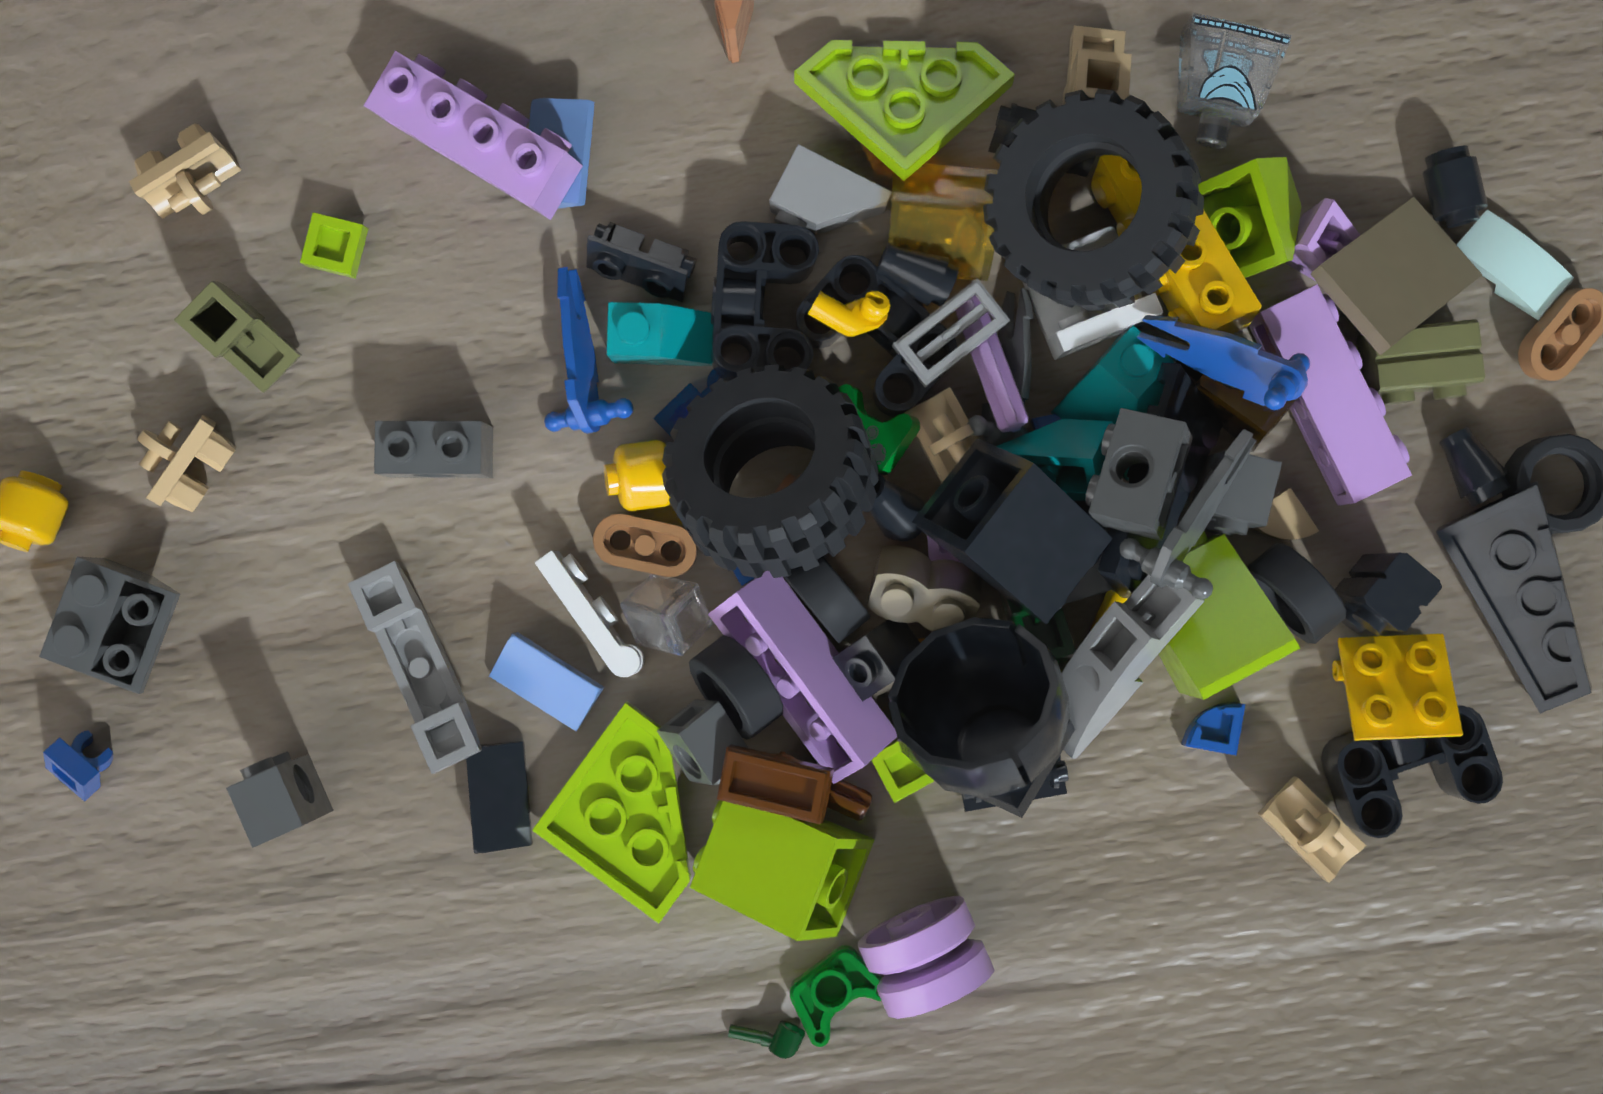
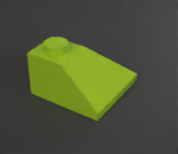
(1255, 212)

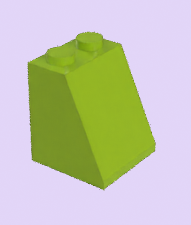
(1231, 631)
(781, 869)

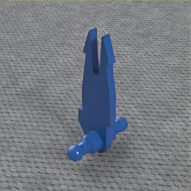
(1232, 361)
(584, 408)

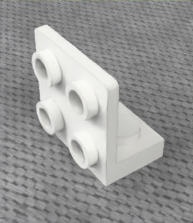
(1077, 328)

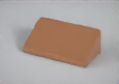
(733, 22)

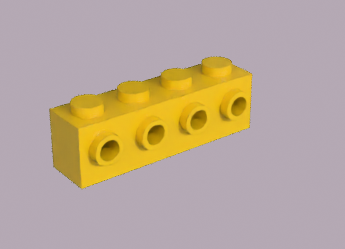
(1209, 284)

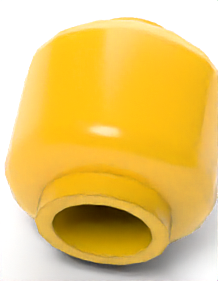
(637, 475)
(30, 510)

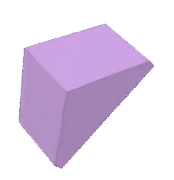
(1321, 235)

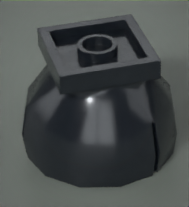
(983, 711)

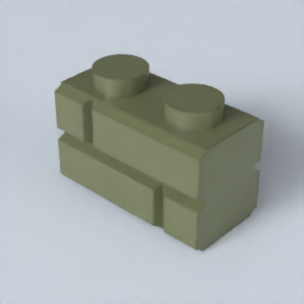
(1428, 358)

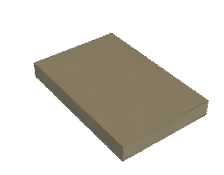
(1396, 275)

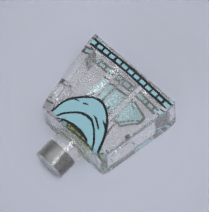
(1226, 74)

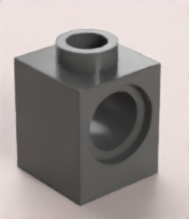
(700, 739)

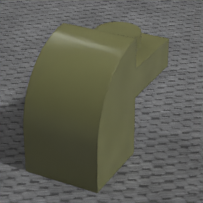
(238, 333)

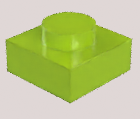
(334, 245)
(899, 772)

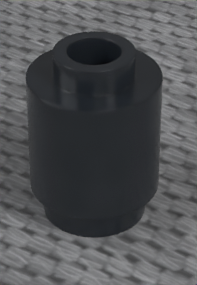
(1454, 186)

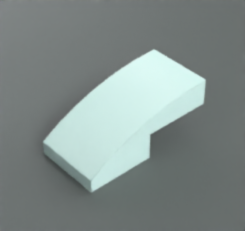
(1516, 264)

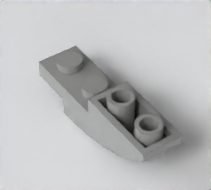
(1116, 652)

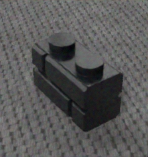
(1386, 592)

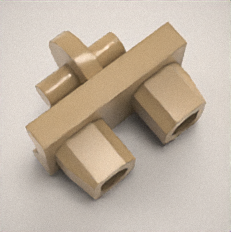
(186, 175)
(943, 431)
(174, 483)
(1311, 829)

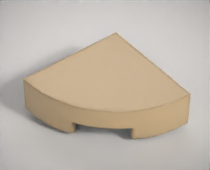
(1288, 518)

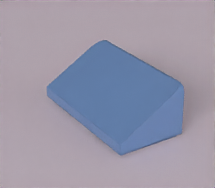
(573, 122)
(546, 681)

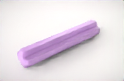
(995, 374)

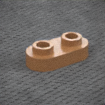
(1561, 337)
(645, 546)

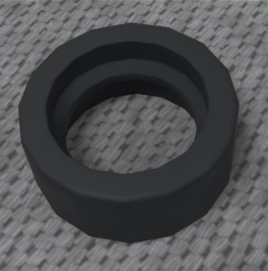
(1590, 463)
(1298, 592)
(829, 599)
(739, 683)

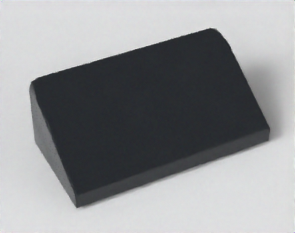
(499, 797)

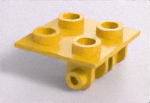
(1398, 686)

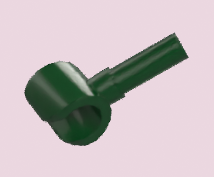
(782, 1044)

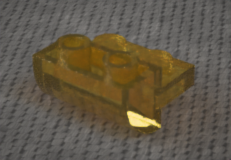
(944, 215)

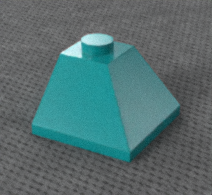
(1117, 380)

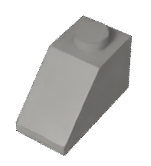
(824, 194)

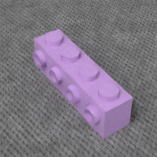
(473, 134)
(1337, 409)
(805, 671)

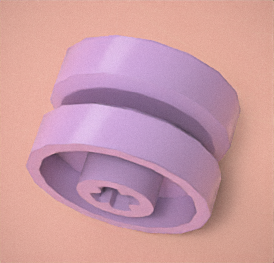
(926, 957)

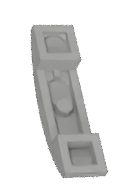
(419, 666)

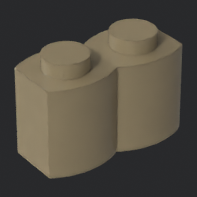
(915, 589)

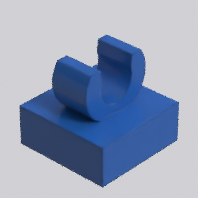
(75, 769)

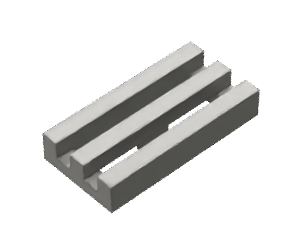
(915, 361)

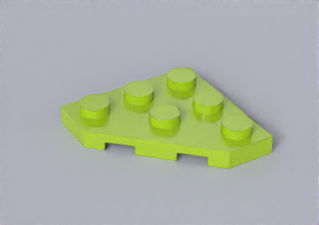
(903, 96)
(625, 815)

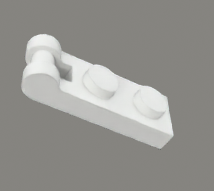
(592, 616)

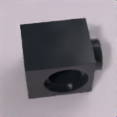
(876, 657)

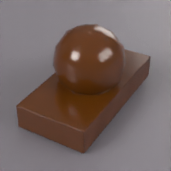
(775, 783)

